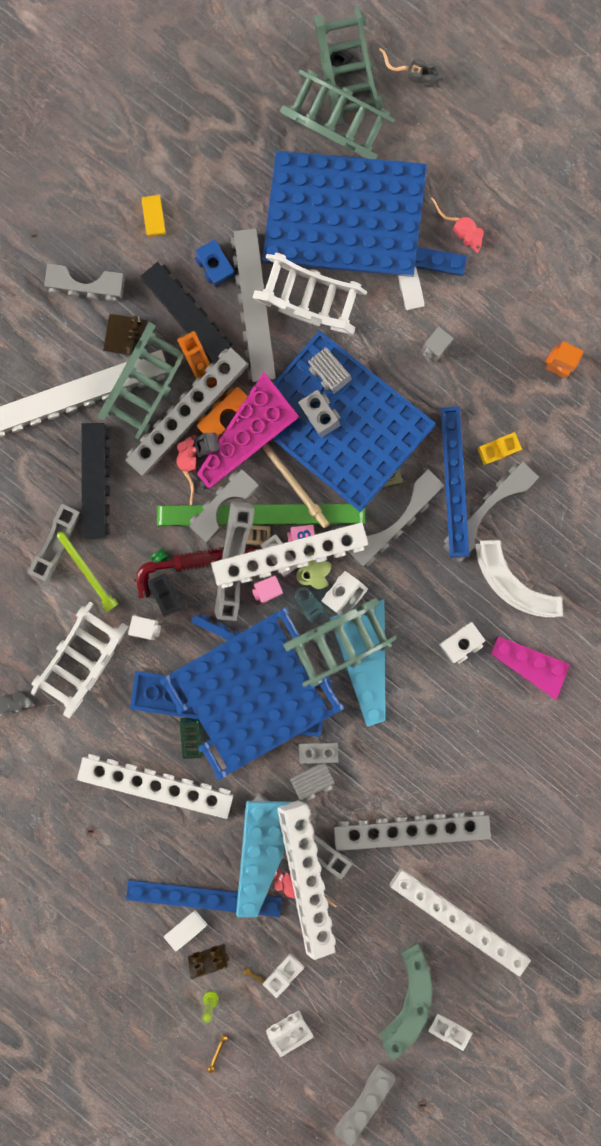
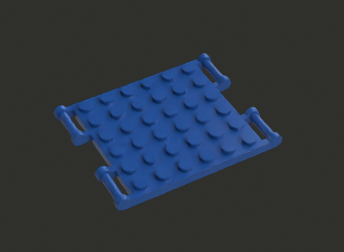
(250, 694)

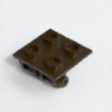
(123, 333)
(208, 961)

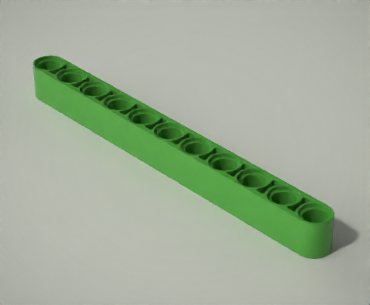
(265, 514)

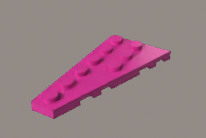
(252, 427)

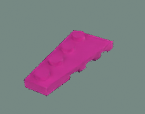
(534, 666)

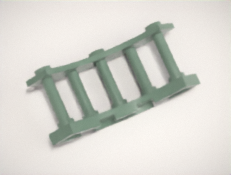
(326, 49)
(328, 129)
(130, 371)
(337, 625)
(409, 1023)

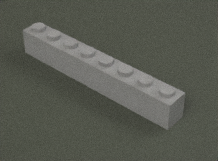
(255, 313)

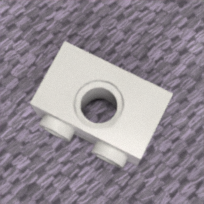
(352, 590)
(144, 628)
(451, 647)

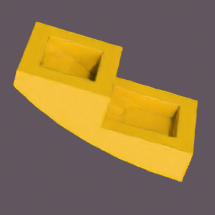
(153, 215)
(499, 448)

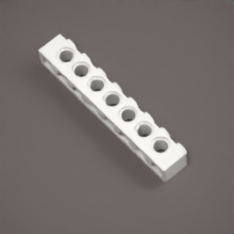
(355, 532)
(88, 774)
(288, 816)
(460, 922)

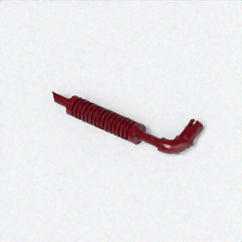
(179, 562)

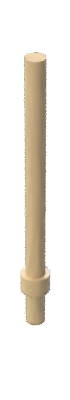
(314, 510)

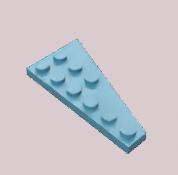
(368, 676)
(261, 855)

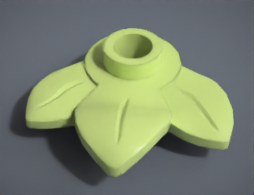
(316, 573)

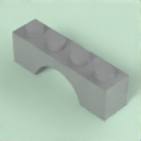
(108, 286)
(240, 487)
(51, 552)
(372, 1095)

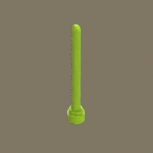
(107, 601)
(210, 1000)

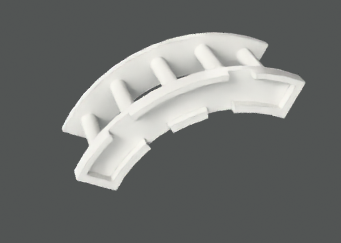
(302, 311)
(509, 587)
(95, 668)

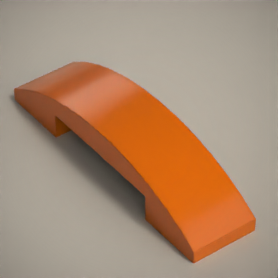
(196, 358)

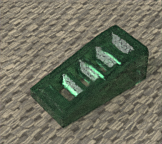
(183, 730)

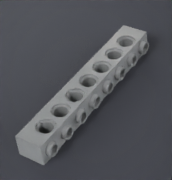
(135, 455)
(479, 832)

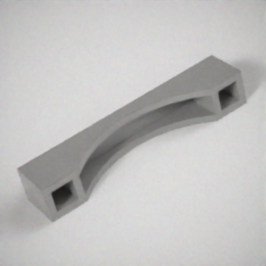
(518, 482)
(424, 489)
(237, 533)
(327, 855)

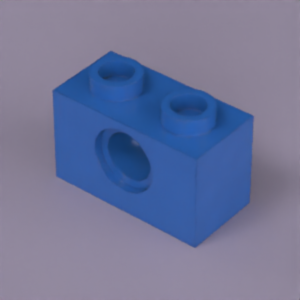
(212, 252)

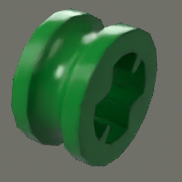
(159, 556)

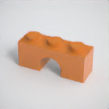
(563, 359)
(211, 422)

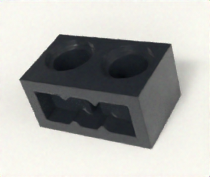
(164, 595)

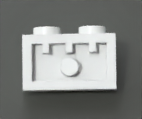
(289, 1033)

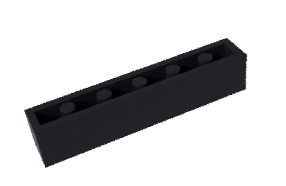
(184, 311)
(94, 481)

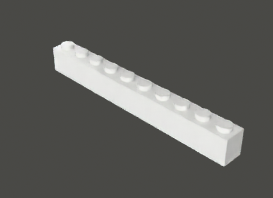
(73, 395)

